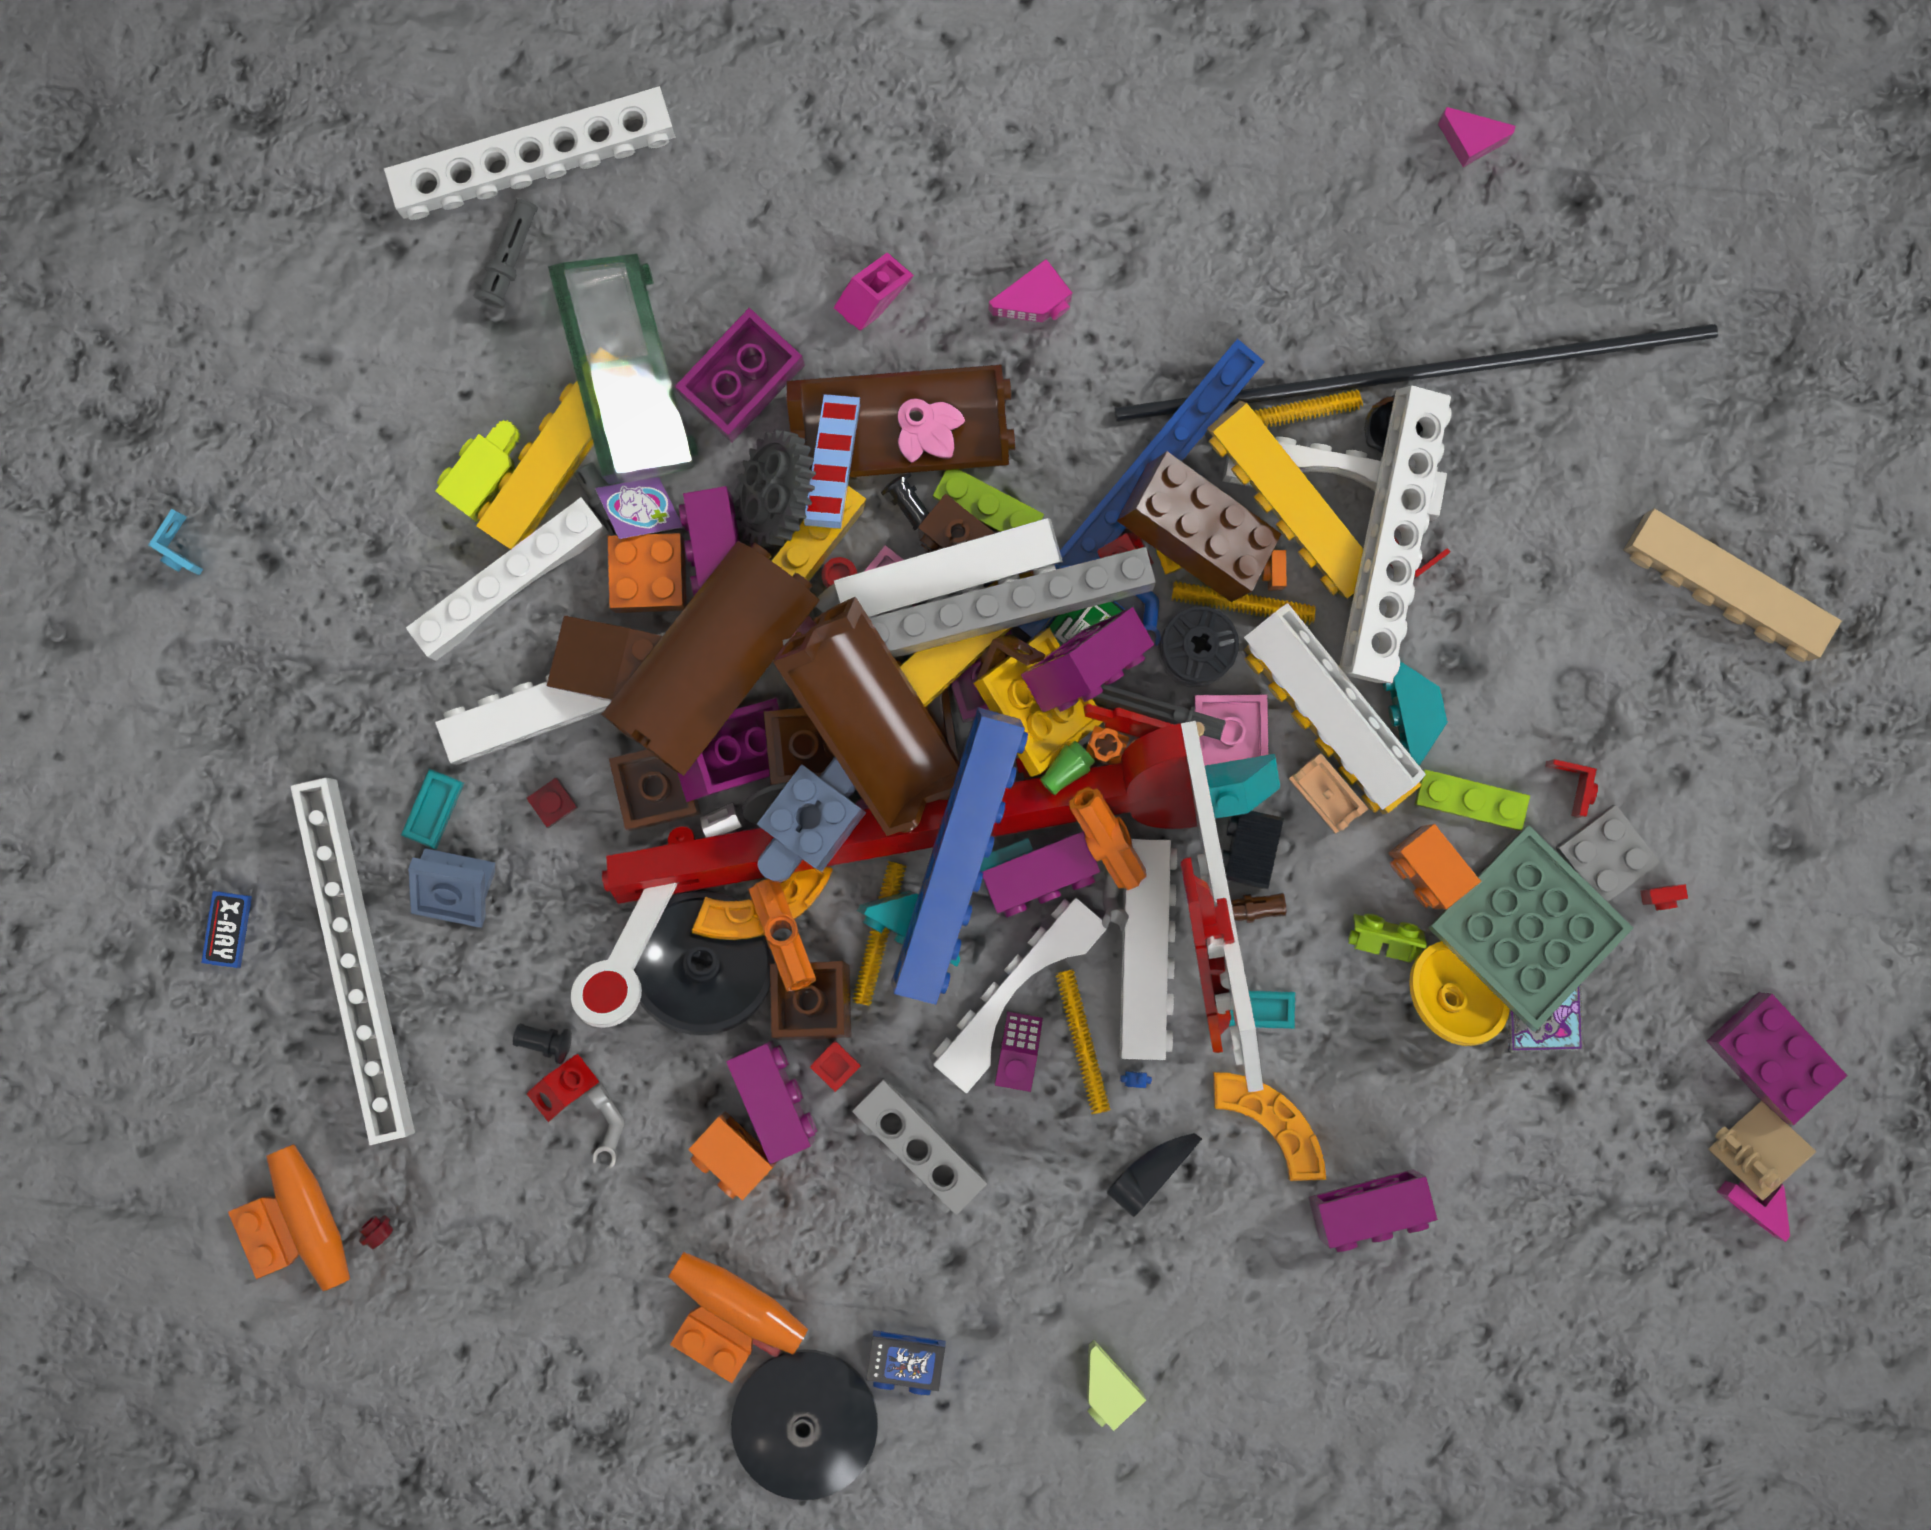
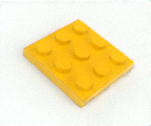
(1047, 731)

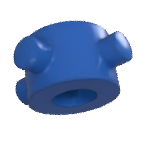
(1135, 1079)

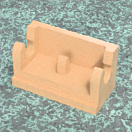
(1328, 793)

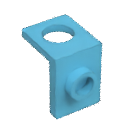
(162, 540)

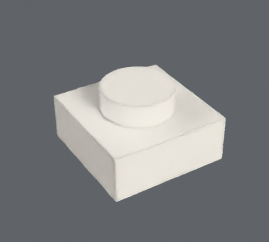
(721, 821)

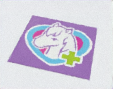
(638, 507)

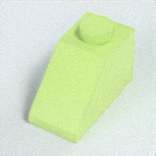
(1110, 1390)

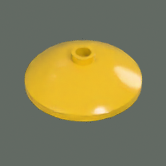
(1473, 1011)

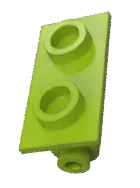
(1403, 940)

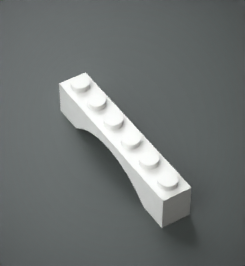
(1350, 465)
(477, 599)
(970, 1052)

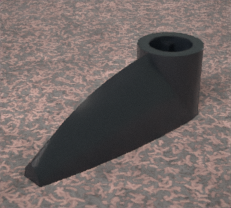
(1150, 1172)

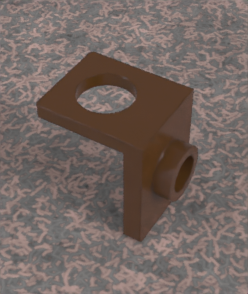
(1002, 648)

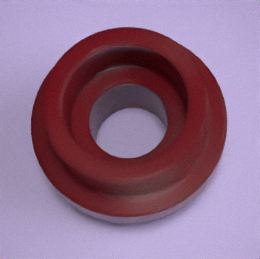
(375, 1231)

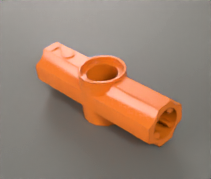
(1107, 745)
(1108, 838)
(788, 954)

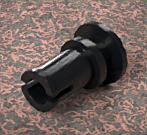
(907, 499)
(544, 1041)

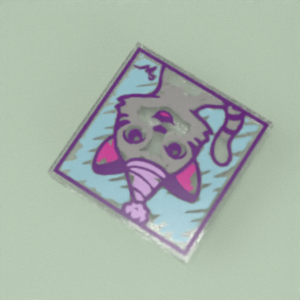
(1558, 1033)

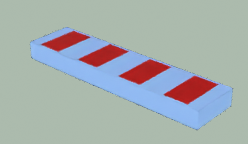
(832, 461)

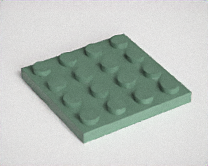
(1531, 928)

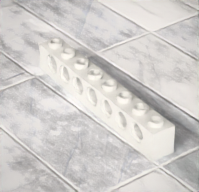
(545, 136)
(1380, 547)

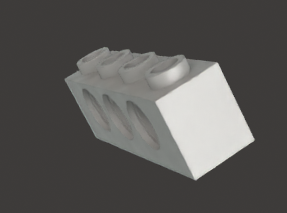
(949, 1196)

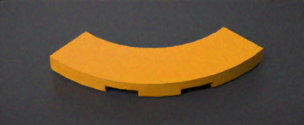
(739, 918)
(1279, 1117)

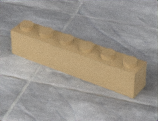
(1732, 586)

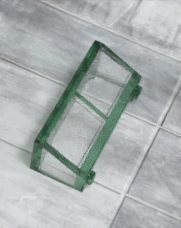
(621, 368)

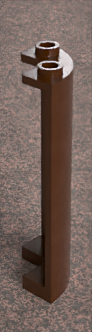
(974, 391)
(711, 656)
(869, 716)

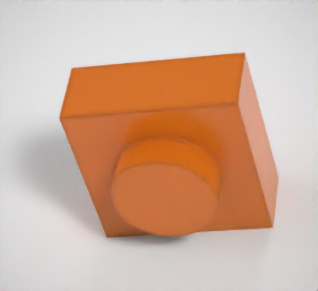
(1275, 571)

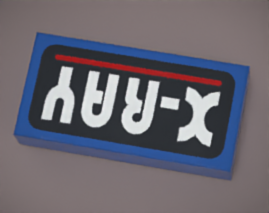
(226, 929)

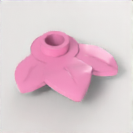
(931, 432)

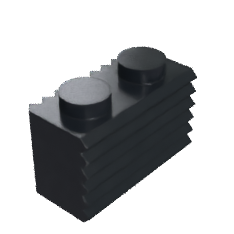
(1252, 848)

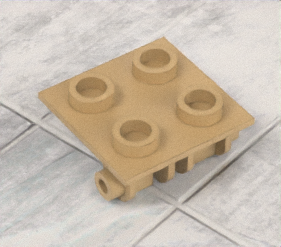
(1761, 1150)

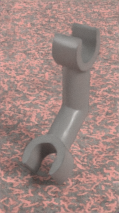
(1112, 910)
(603, 1102)

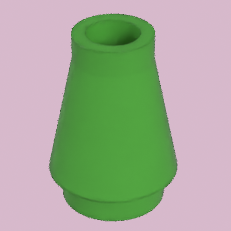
(1067, 767)

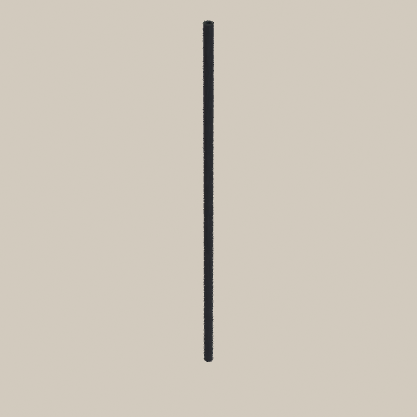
(1437, 369)

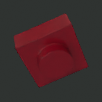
(552, 802)

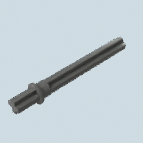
(1159, 710)

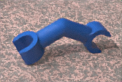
(1151, 613)

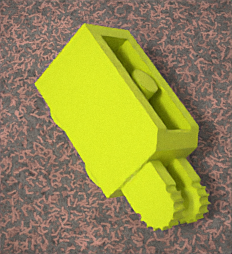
(479, 469)

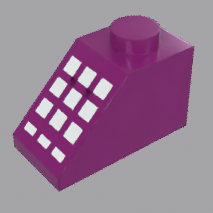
(1018, 1051)

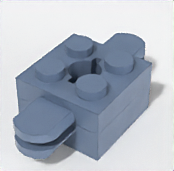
(808, 821)

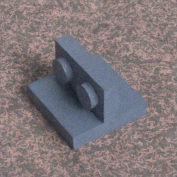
(450, 887)

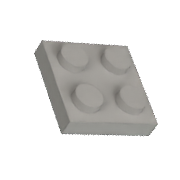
(1608, 853)

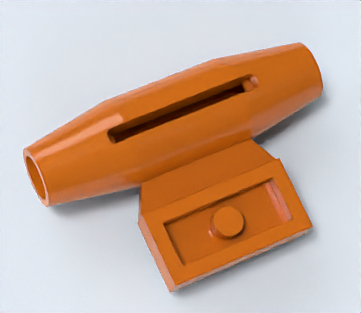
(292, 1224)
(729, 1318)

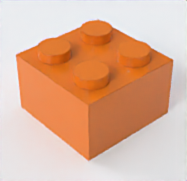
(647, 573)
(1433, 868)
(731, 1156)

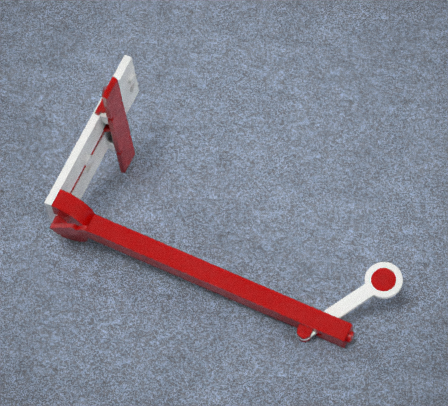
(1157, 782)

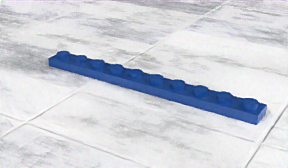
(1176, 437)

